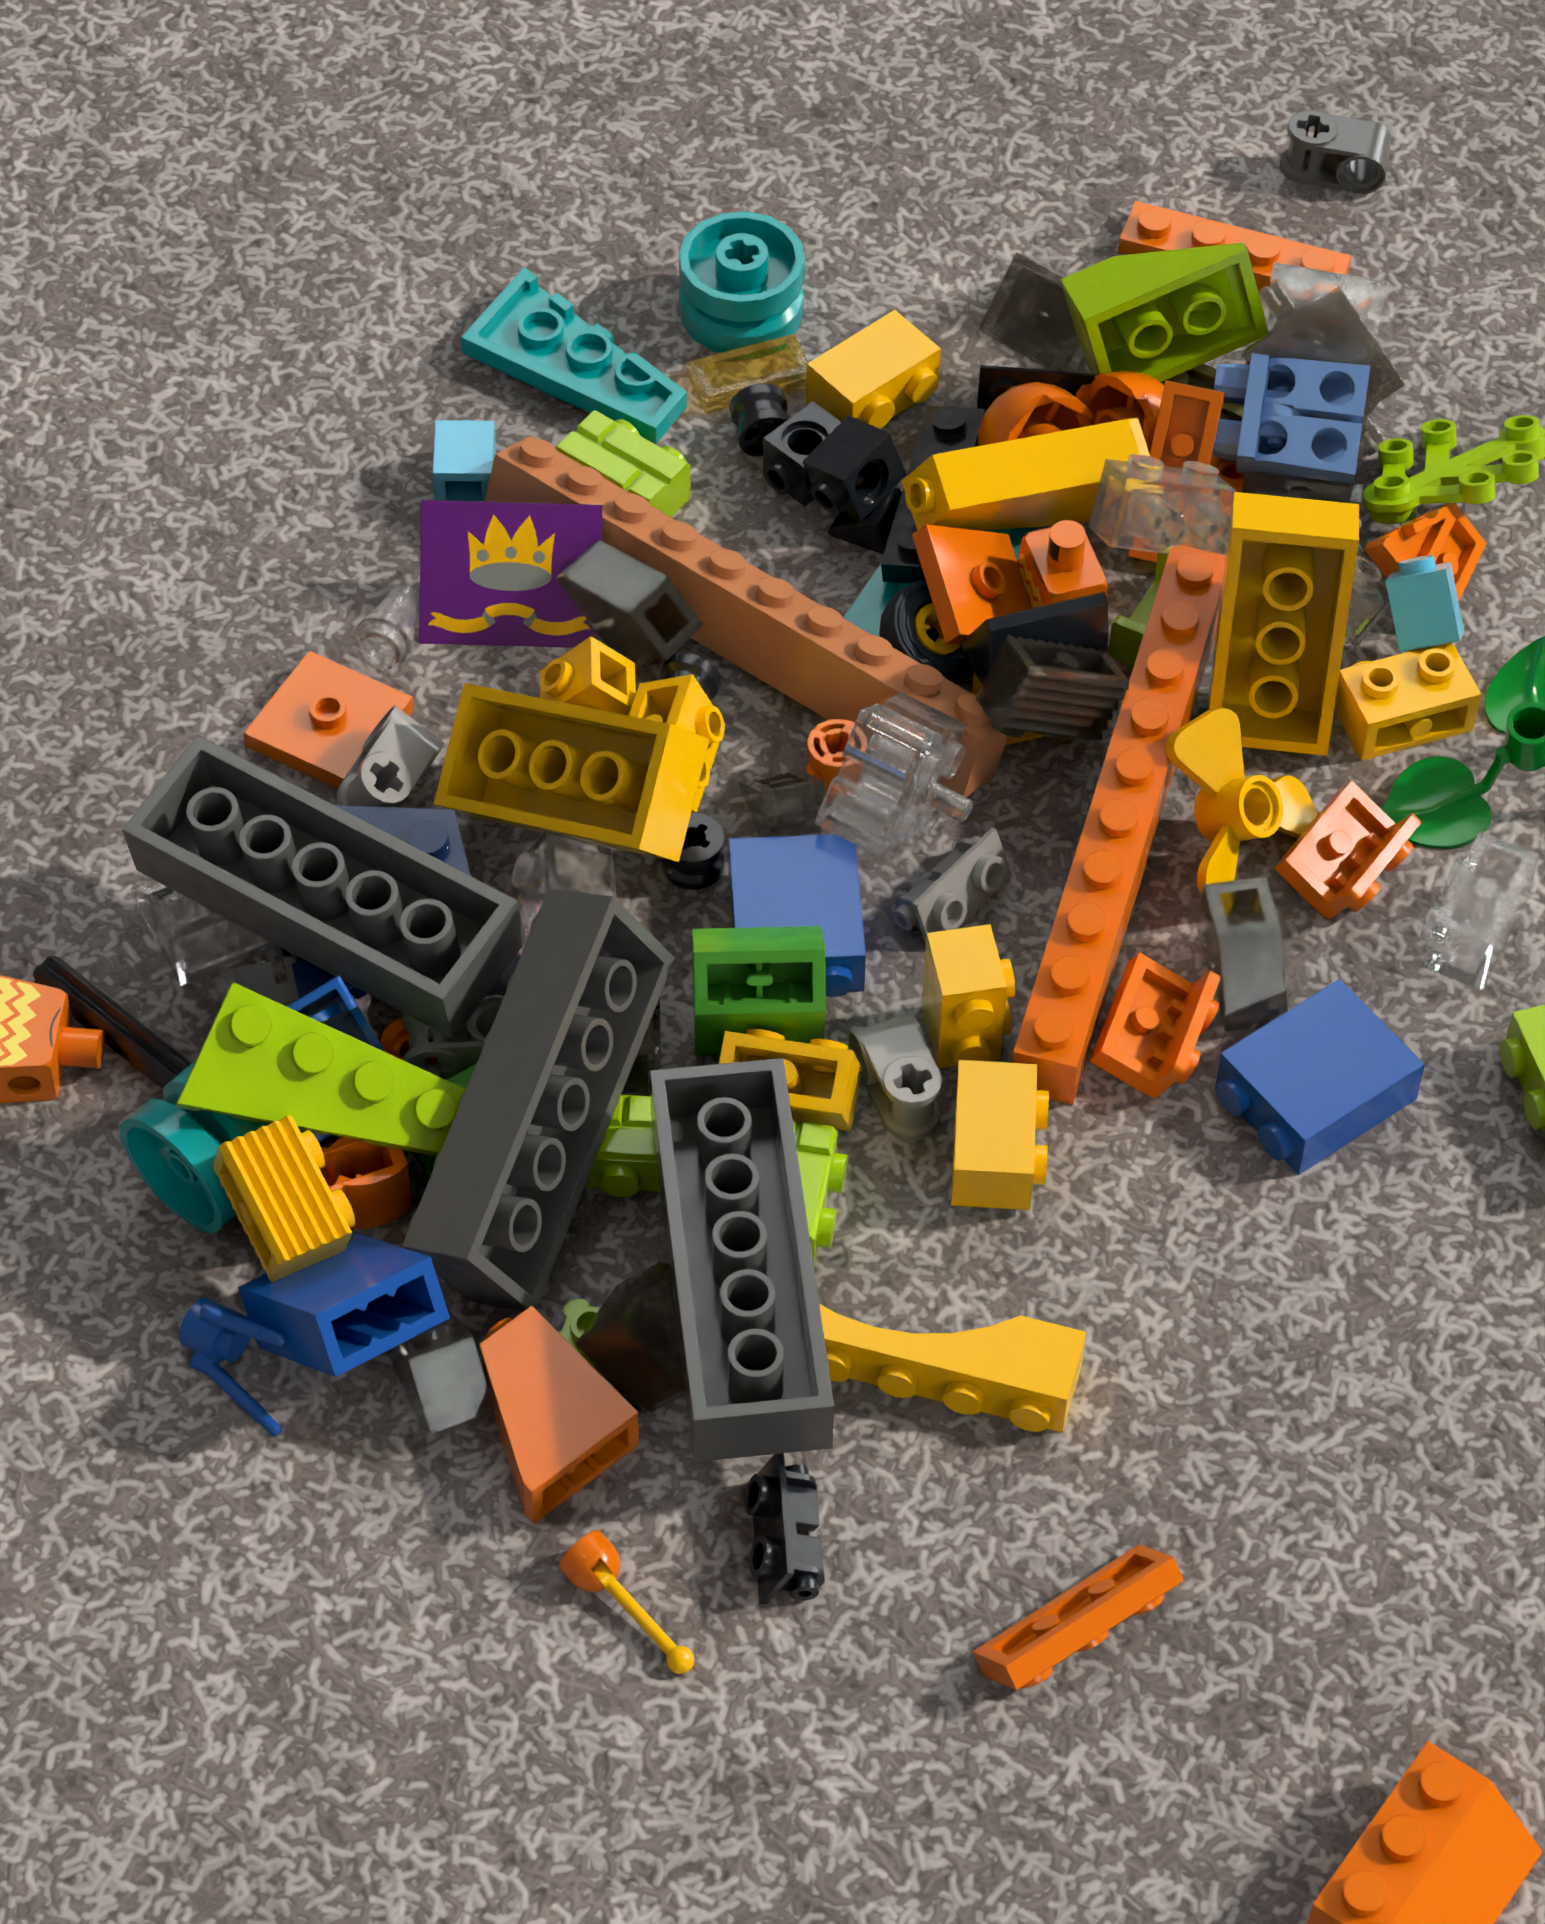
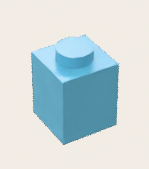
(463, 459)
(1424, 604)

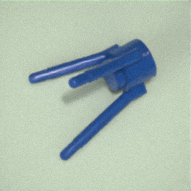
(221, 1335)

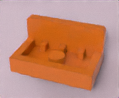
(1345, 852)
(1155, 1026)

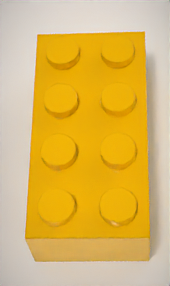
(1284, 619)
(572, 771)

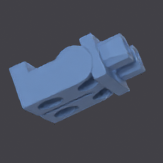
(1295, 417)

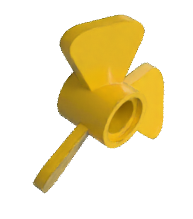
(1228, 803)

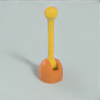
(594, 1567)

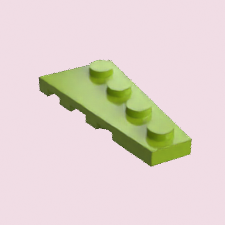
(280, 1063)

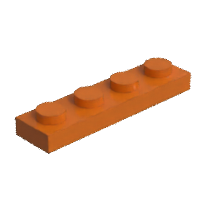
(1163, 229)

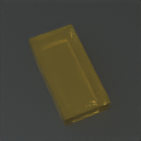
(726, 373)

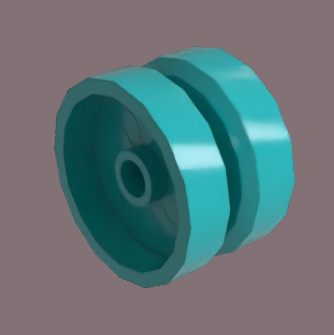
(740, 281)
(176, 1155)

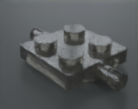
(1329, 333)

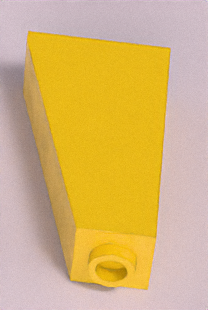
(1021, 479)

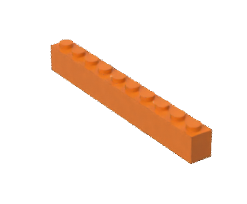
(1120, 824)

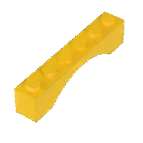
(1007, 1369)

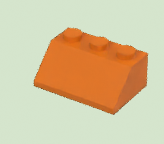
(1432, 1853)

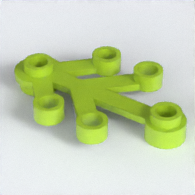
(1396, 497)

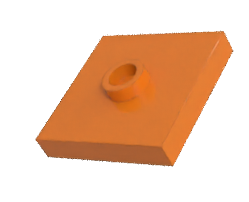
(969, 577)
(322, 718)

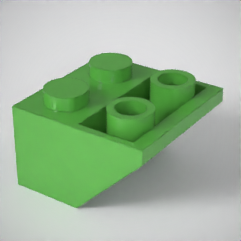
(758, 982)

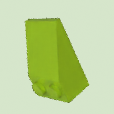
(1165, 309)

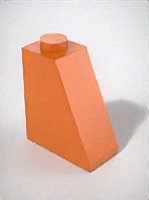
(552, 1412)

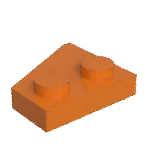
(1437, 532)

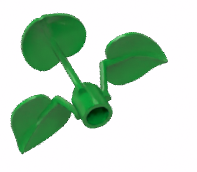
(1444, 789)

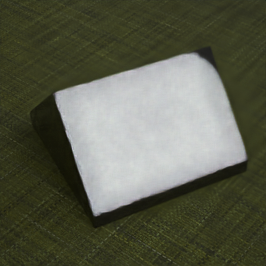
(1034, 315)

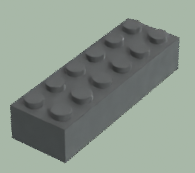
(325, 886)
(540, 1100)
(740, 1261)

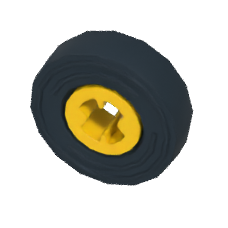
(905, 628)

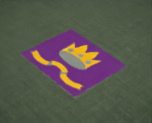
(495, 572)

